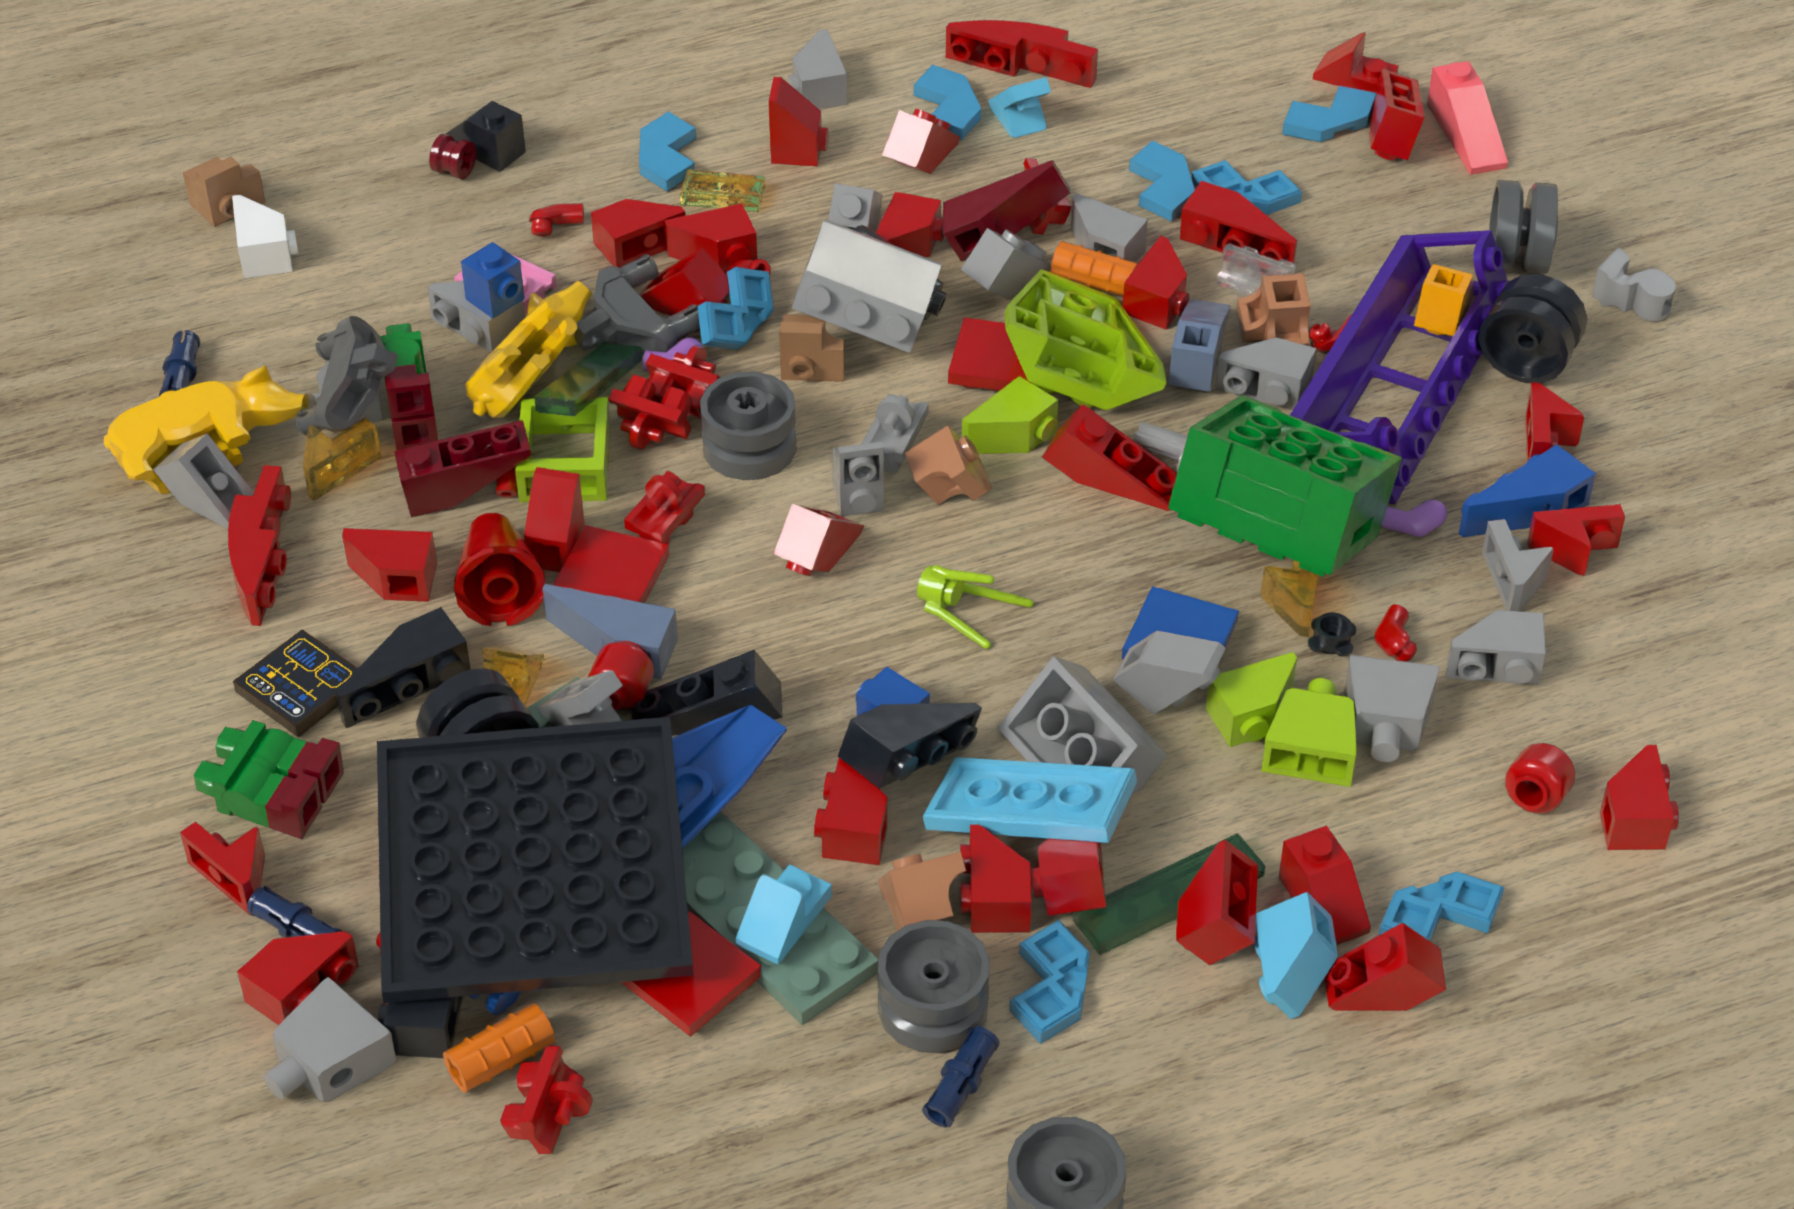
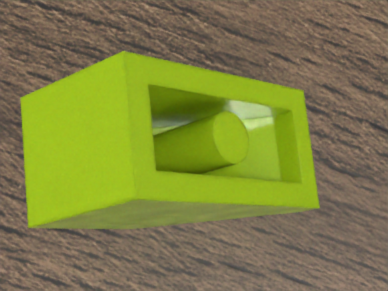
(1012, 420)
(1248, 697)

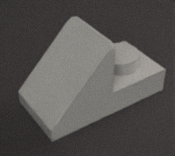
(1514, 570)
(583, 701)

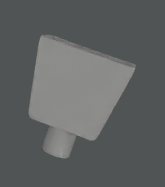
(1390, 703)
(328, 1045)

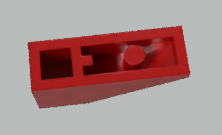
(1395, 116)

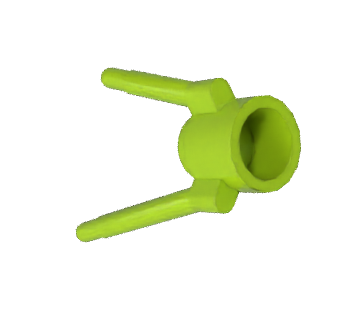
(945, 587)

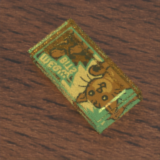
(722, 190)

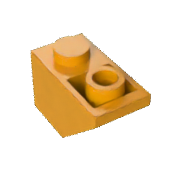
(1444, 300)

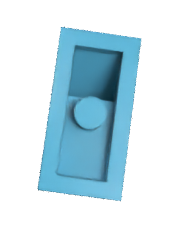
(1020, 107)
(781, 912)

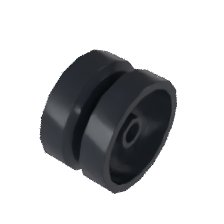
(1533, 328)
(473, 704)

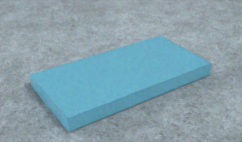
(1031, 799)

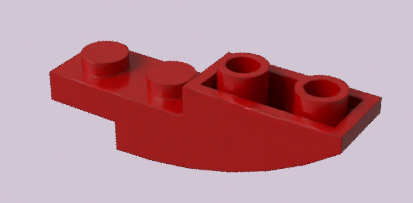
(1021, 45)
(255, 542)

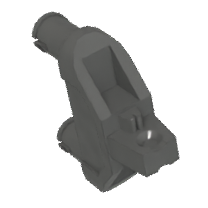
(625, 318)
(352, 376)

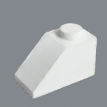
(262, 239)

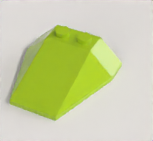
(1081, 343)

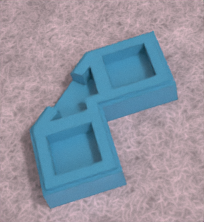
(955, 98)
(1317, 123)
(659, 147)
(1170, 177)
(1266, 192)
(734, 324)
(1453, 898)
(1060, 995)

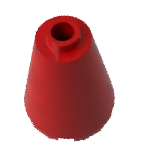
(497, 573)

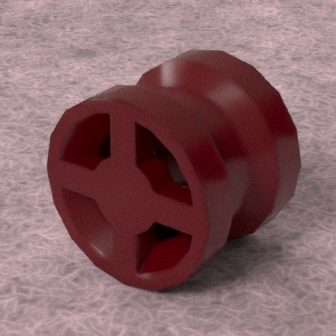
(452, 156)

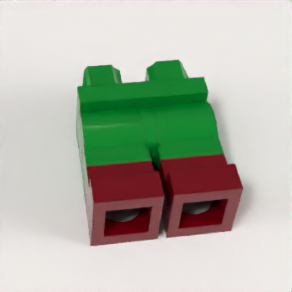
(409, 389)
(271, 777)

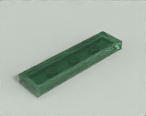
(588, 379)
(1148, 901)

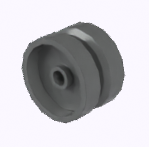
(1528, 226)
(748, 425)
(932, 985)
(1066, 1167)

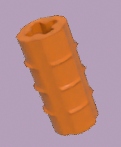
(1091, 267)
(499, 1047)

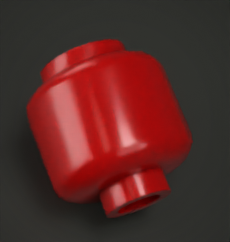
(631, 667)
(1540, 778)

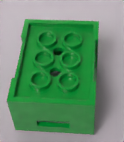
(1283, 485)

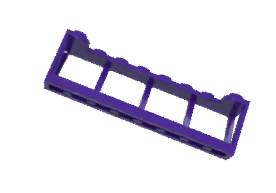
(1370, 334)

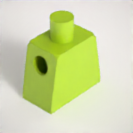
(1313, 735)

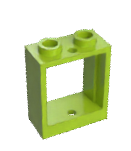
(592, 470)

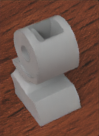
(1646, 292)

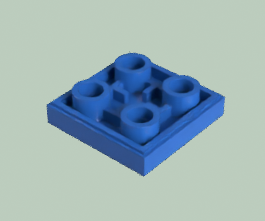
(1181, 616)

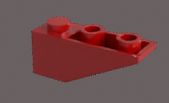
(1225, 217)
(1108, 460)

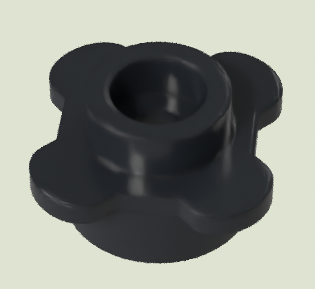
(1332, 634)

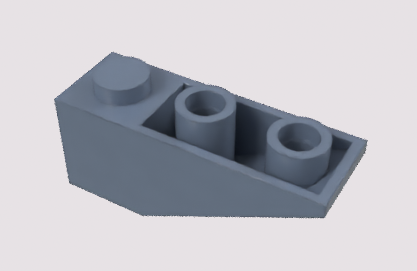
(1198, 344)
(604, 619)

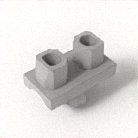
(896, 428)

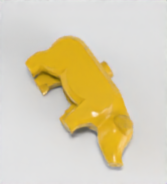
(527, 351)
(216, 408)

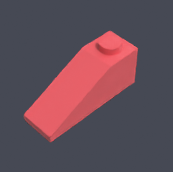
(1466, 117)

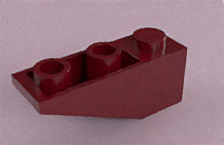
(1002, 206)
(457, 467)

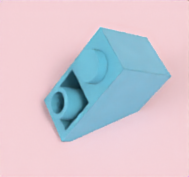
(1294, 951)

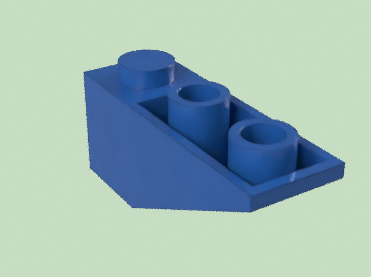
(1542, 484)

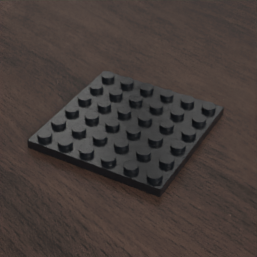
(530, 860)

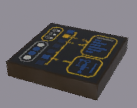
(296, 682)

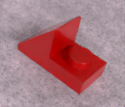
(1349, 68)
(1550, 421)
(1576, 533)
(231, 868)

